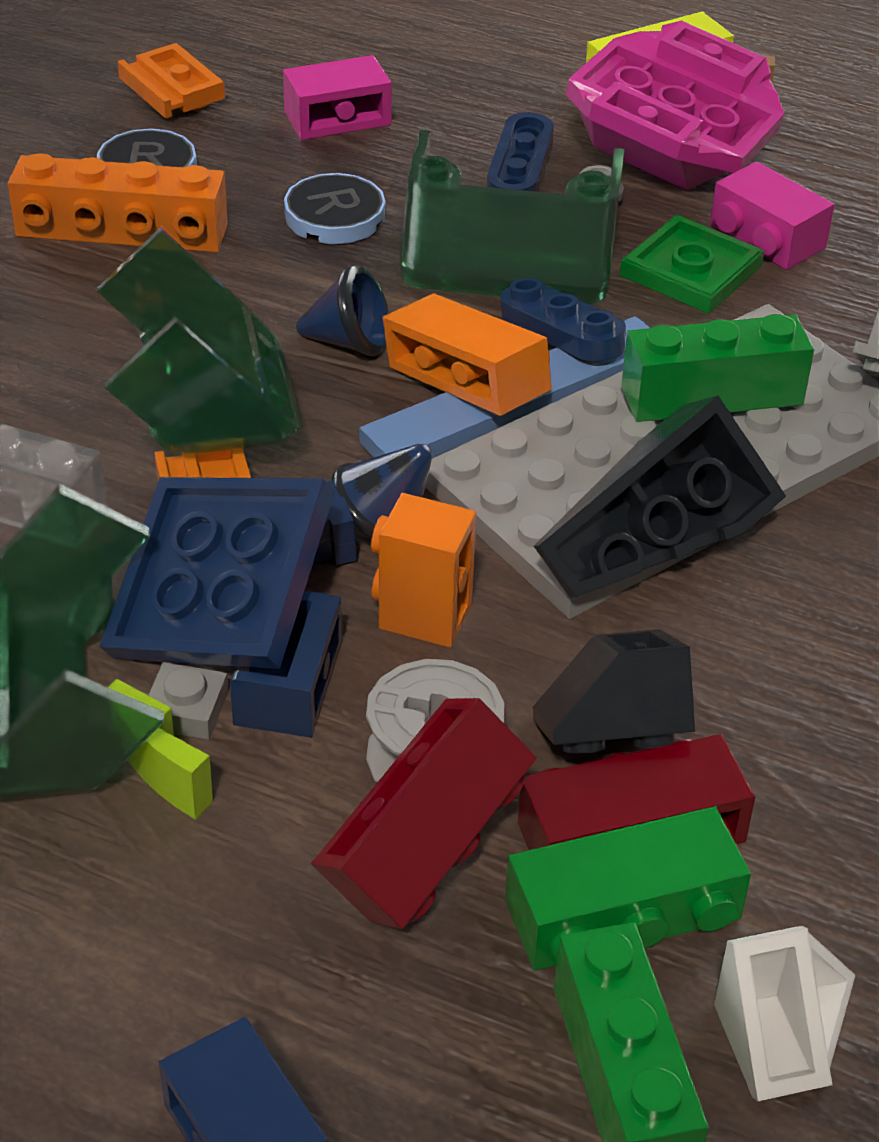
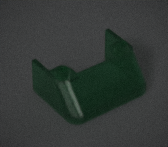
(492, 236)
(206, 363)
(53, 597)

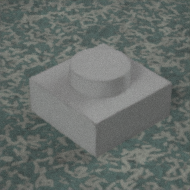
(194, 697)

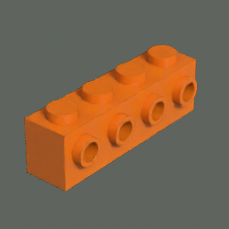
(117, 201)

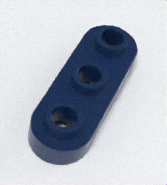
(522, 152)
(564, 320)

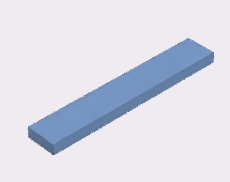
(451, 421)

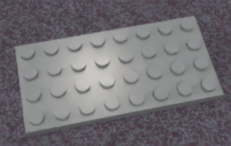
(546, 461)

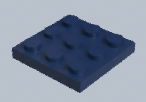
(219, 571)

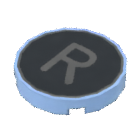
(149, 145)
(335, 208)

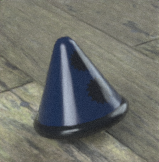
(349, 313)
(377, 483)

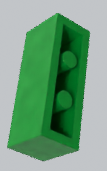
(741, 361)
(659, 874)
(625, 1039)

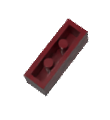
(635, 790)
(425, 812)

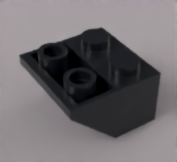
(620, 689)

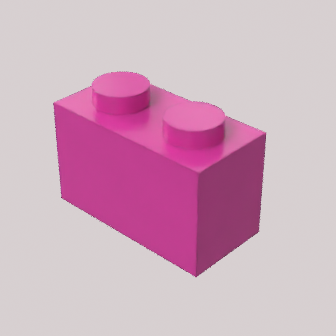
(337, 97)
(772, 214)

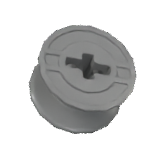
(410, 696)

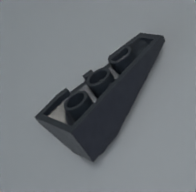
(664, 499)

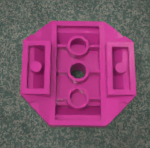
(678, 103)

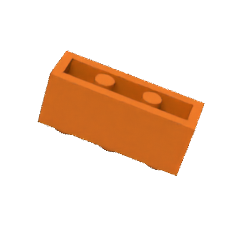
(468, 353)

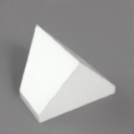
(782, 1010)

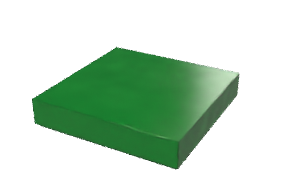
(692, 263)

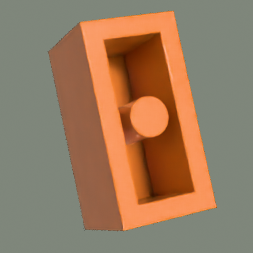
(424, 568)

